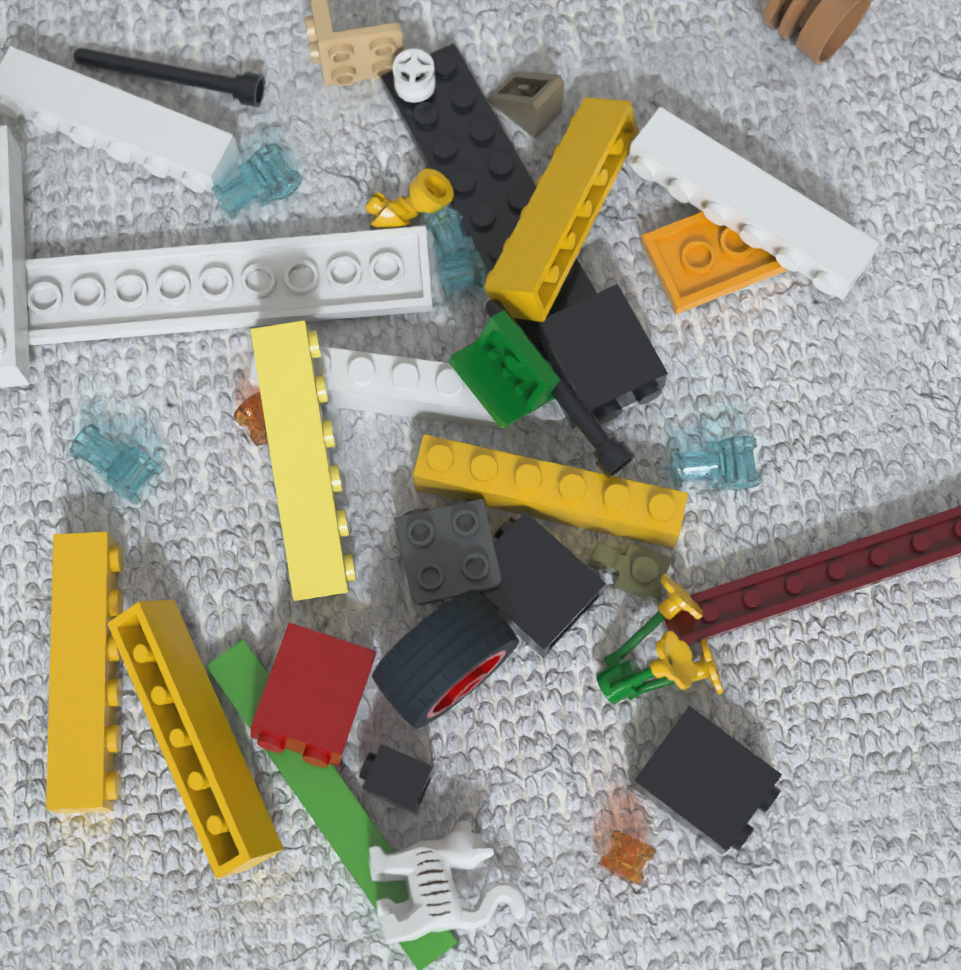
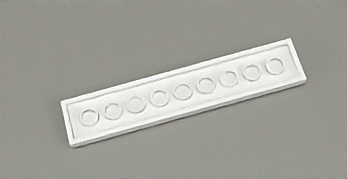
(228, 285)

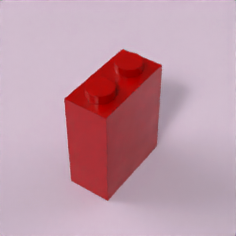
(312, 696)

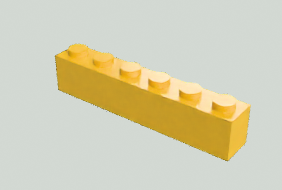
(562, 208)
(550, 491)
(84, 674)
(195, 737)

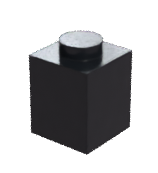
(396, 778)

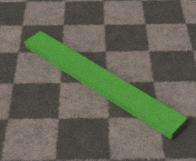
(325, 799)

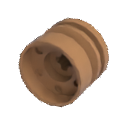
(823, 23)

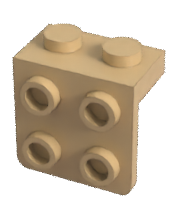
(351, 53)

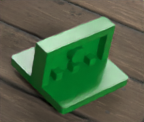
(505, 371)

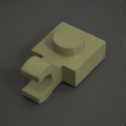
(636, 571)

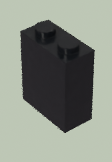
(603, 354)
(541, 584)
(708, 782)

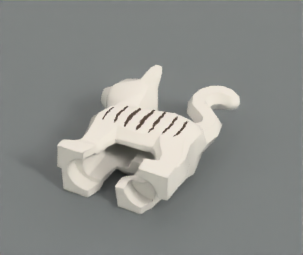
(430, 886)

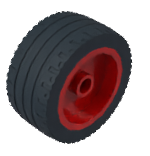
(444, 658)

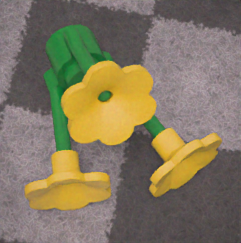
(675, 664)

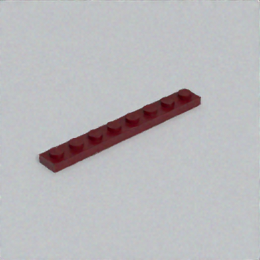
(820, 577)

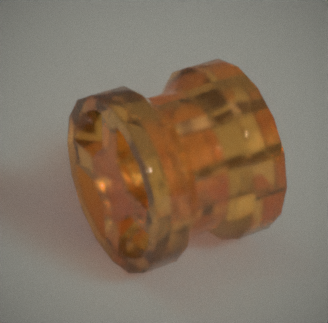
(251, 415)
(627, 857)

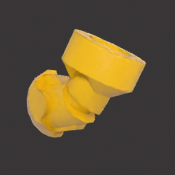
(428, 193)

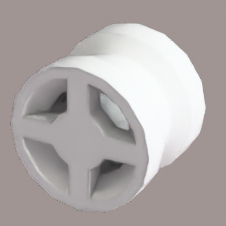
(406, 68)

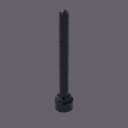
(246, 88)
(610, 453)

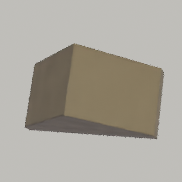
(530, 100)

